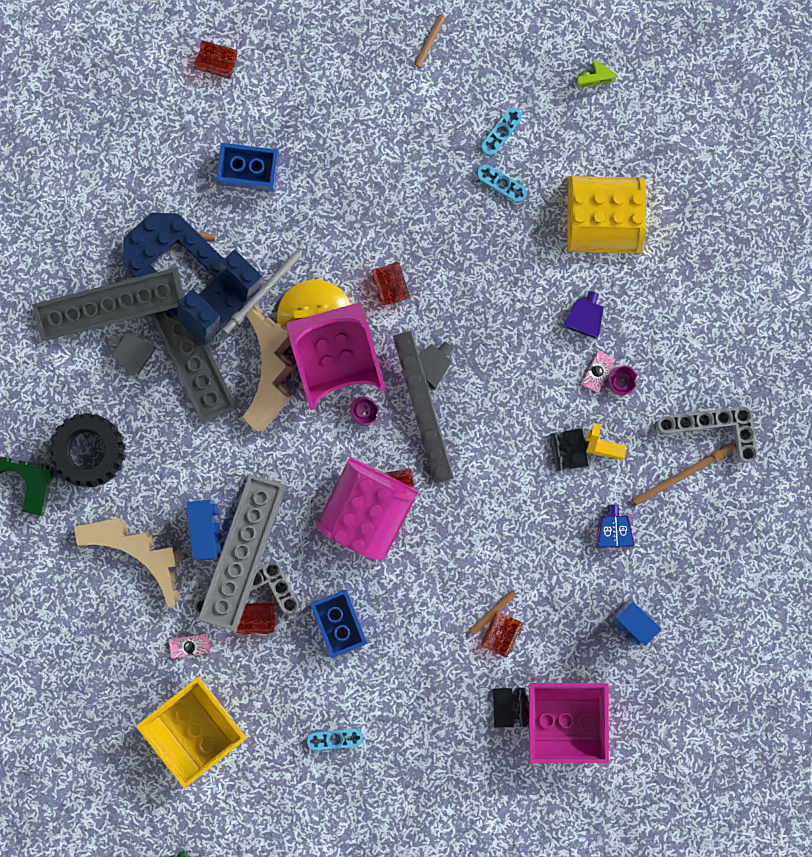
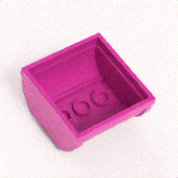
(366, 510)
(568, 722)

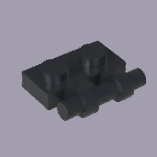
(574, 447)
(503, 707)

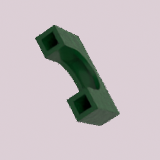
(37, 482)

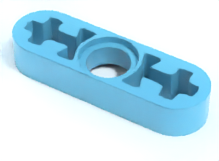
(497, 145)
(516, 187)
(330, 746)

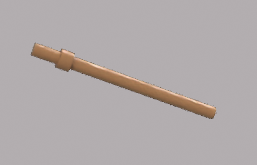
(717, 456)

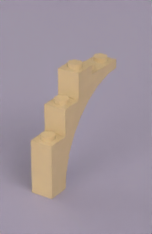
(276, 366)
(159, 562)

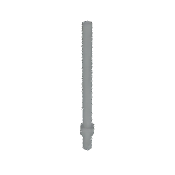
(238, 317)

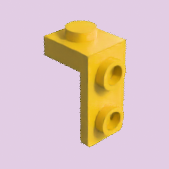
(602, 447)

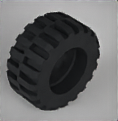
(62, 443)

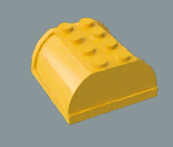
(606, 214)
(191, 732)

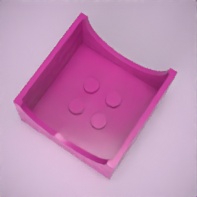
(334, 351)

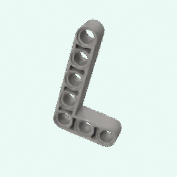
(713, 422)
(273, 581)

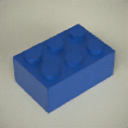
(247, 167)
(204, 529)
(339, 623)
(635, 623)

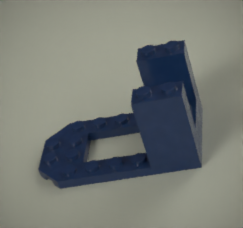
(211, 309)

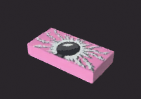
(598, 371)
(189, 645)

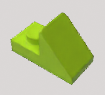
(601, 76)

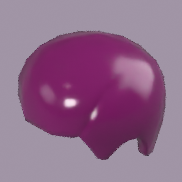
(628, 374)
(358, 408)

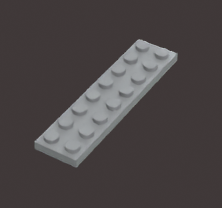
(242, 553)

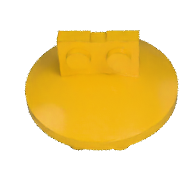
(310, 299)

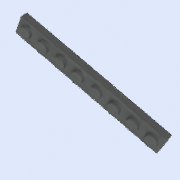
(423, 406)

